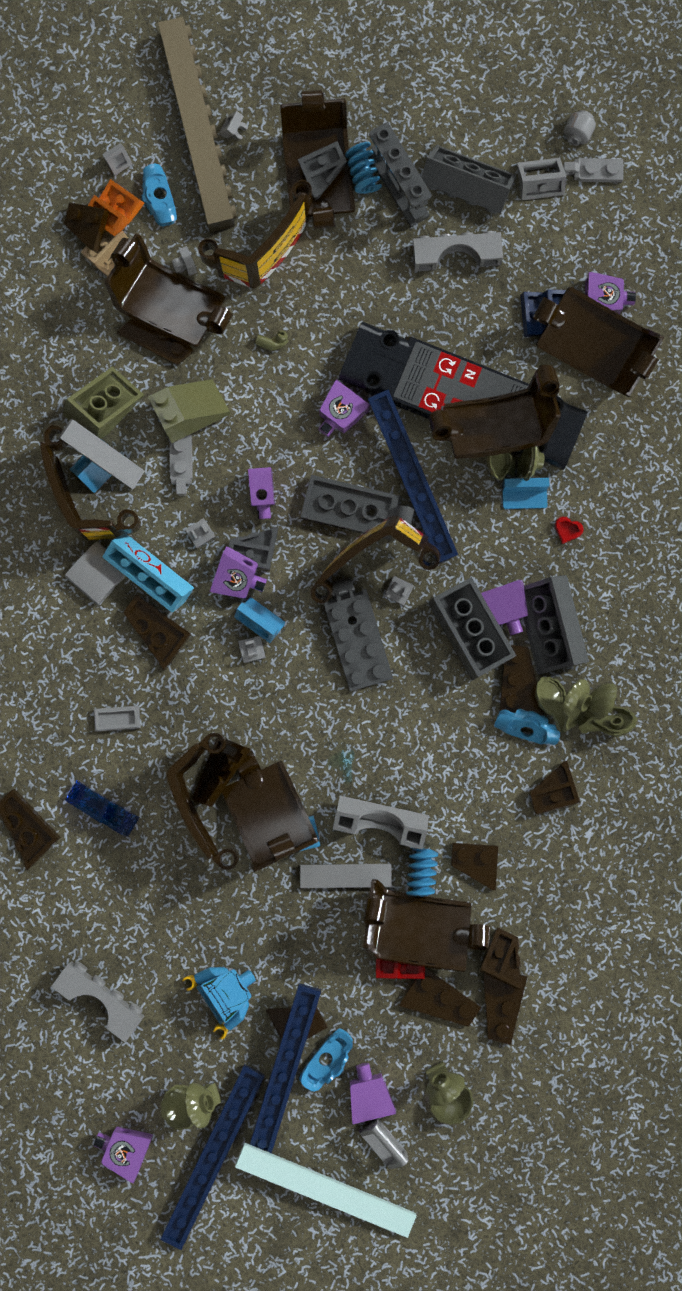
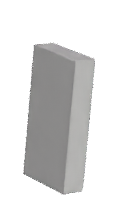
(117, 718)

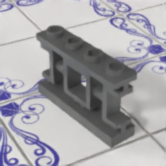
(399, 174)

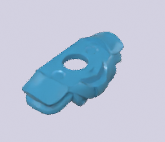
(162, 209)
(513, 722)
(316, 1074)

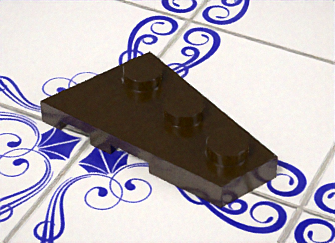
(159, 344)
(157, 630)
(519, 683)
(219, 771)
(29, 830)
(440, 1000)
(502, 1008)

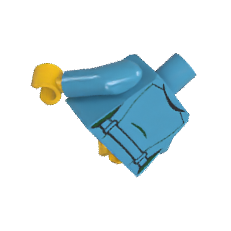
(224, 994)

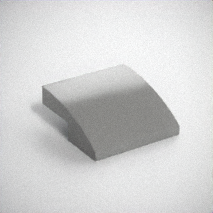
(94, 574)

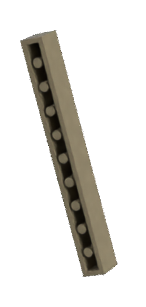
(196, 123)

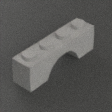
(483, 247)
(407, 826)
(122, 1017)

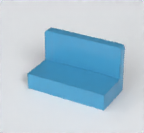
(90, 473)
(525, 494)
(259, 619)

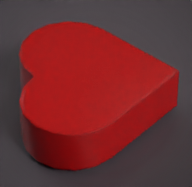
(567, 529)

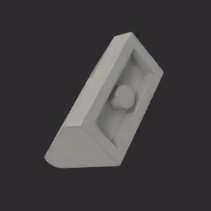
(542, 184)
(384, 1144)

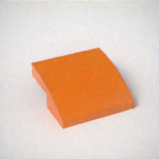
(120, 205)

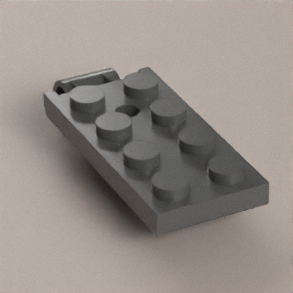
(346, 505)
(357, 644)

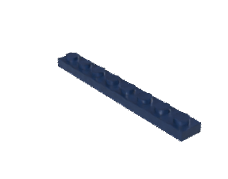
(412, 474)
(285, 1067)
(212, 1157)

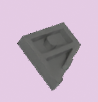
(322, 167)
(257, 547)

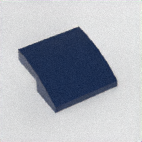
(530, 303)

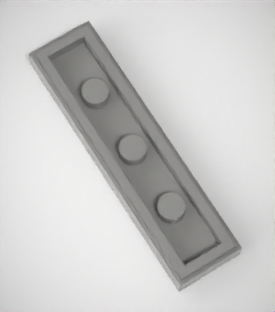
(101, 454)
(344, 875)

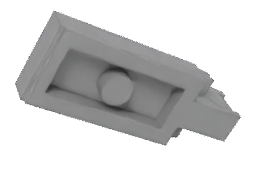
(595, 170)
(181, 464)

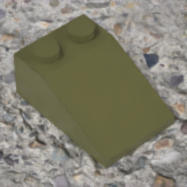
(102, 403)
(188, 407)

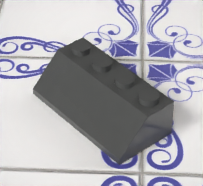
(467, 179)
(553, 625)
(471, 628)

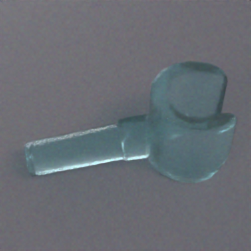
(348, 764)

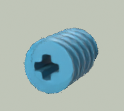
(361, 168)
(422, 872)

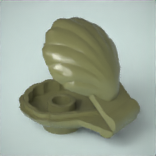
(506, 464)
(563, 708)
(596, 717)
(447, 1095)
(189, 1105)

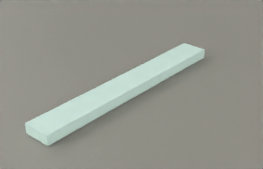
(325, 1190)

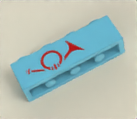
(148, 572)

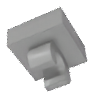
(231, 126)
(117, 159)
(184, 262)
(200, 533)
(398, 590)
(252, 649)

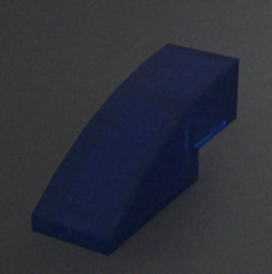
(102, 808)

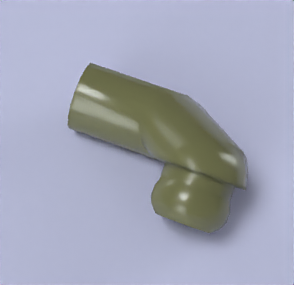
(273, 343)

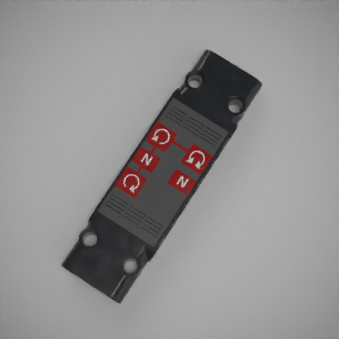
(430, 377)

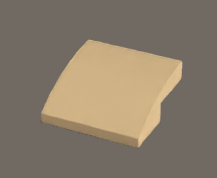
(107, 246)

